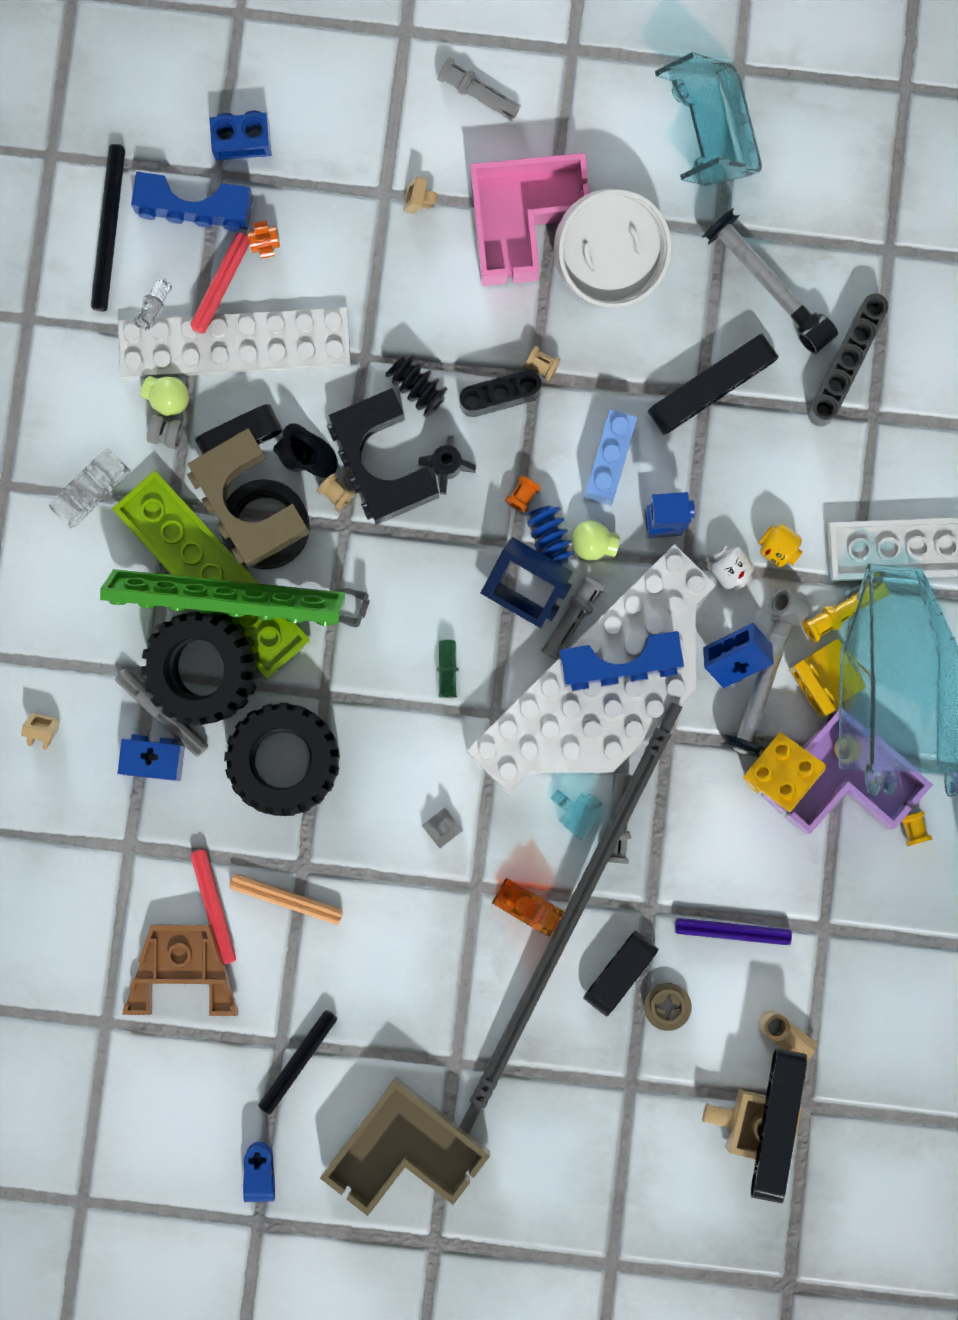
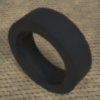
(269, 489)

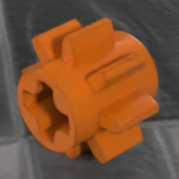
(263, 239)

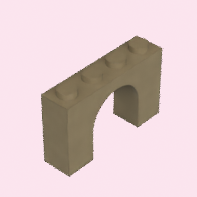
(215, 473)

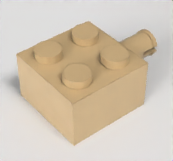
(742, 1122)

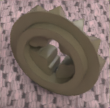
(676, 1017)

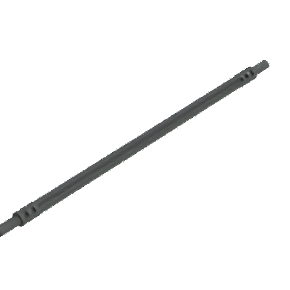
(570, 917)

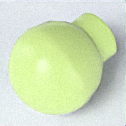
(166, 395)
(593, 541)

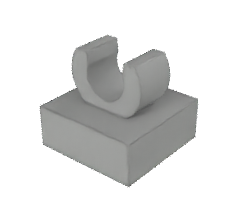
(442, 828)

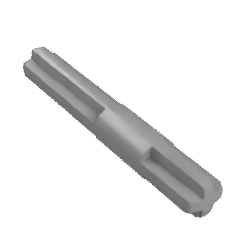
(182, 732)

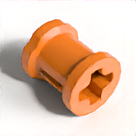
(523, 494)

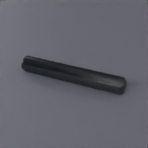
(297, 1062)

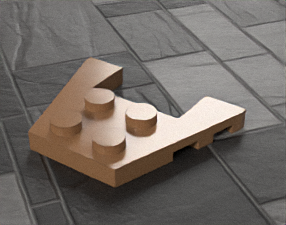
(181, 957)

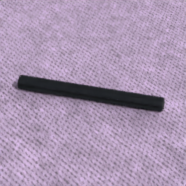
(108, 227)

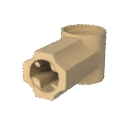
(788, 1036)

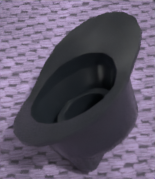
(305, 451)

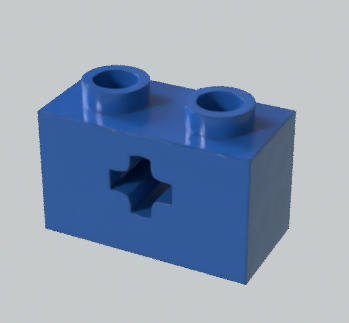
(738, 655)
(133, 761)

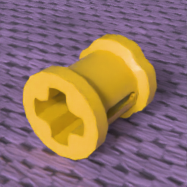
(915, 828)

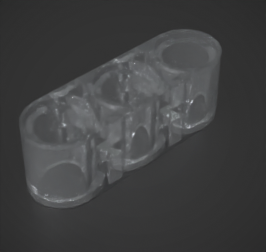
(89, 488)

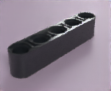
(713, 384)
(778, 1125)

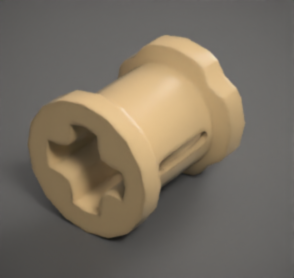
(542, 363)
(336, 492)

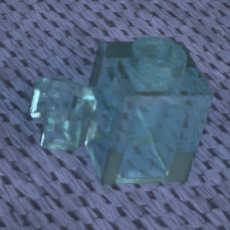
(580, 814)

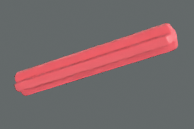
(220, 283)
(212, 904)

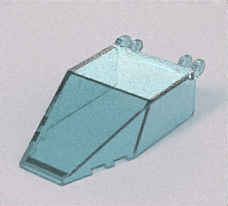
(898, 682)

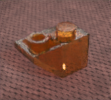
(528, 907)

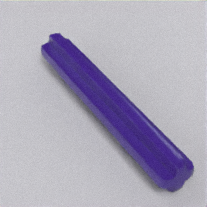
(733, 931)

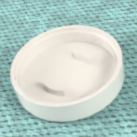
(612, 248)

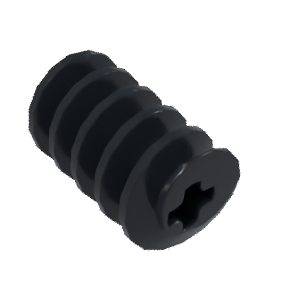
(417, 384)

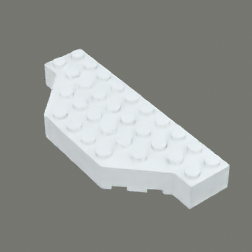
(602, 726)

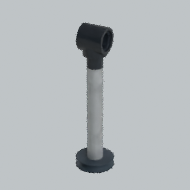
(814, 330)

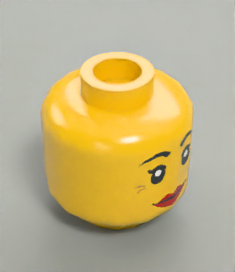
(780, 545)

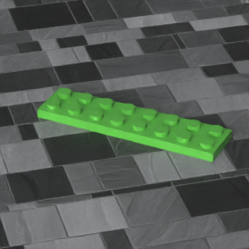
(223, 596)

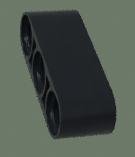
(510, 383)
(260, 421)
(620, 973)

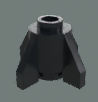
(450, 470)

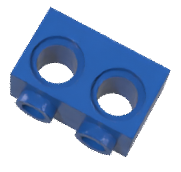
(240, 144)

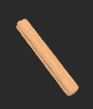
(286, 899)

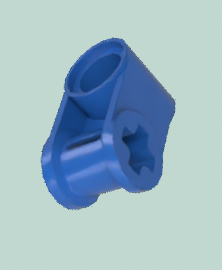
(258, 1178)

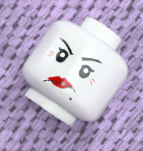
(732, 568)

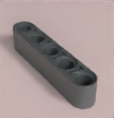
(857, 350)

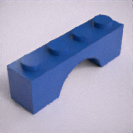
(226, 207)
(660, 655)

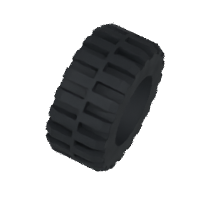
(164, 675)
(242, 753)

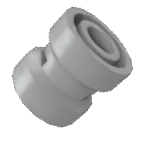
(165, 431)

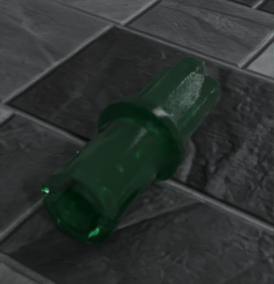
(447, 669)

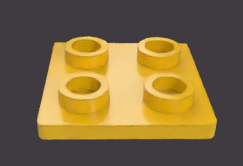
(820, 678)
(784, 772)

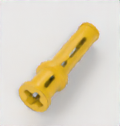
(830, 618)

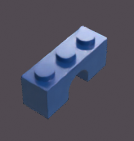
(668, 514)

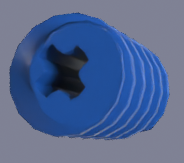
(549, 534)

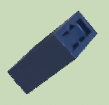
(537, 564)

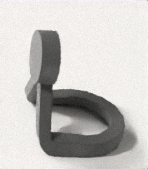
(361, 595)

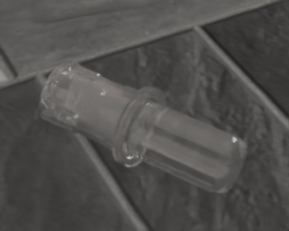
(152, 304)

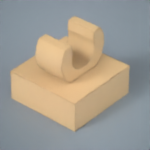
(418, 196)
(40, 728)

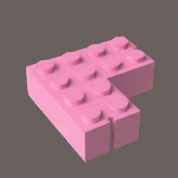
(512, 200)

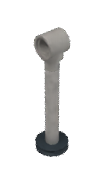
(787, 612)

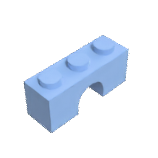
(610, 457)

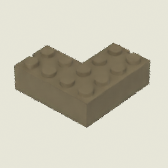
(403, 1134)

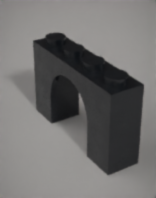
(383, 497)

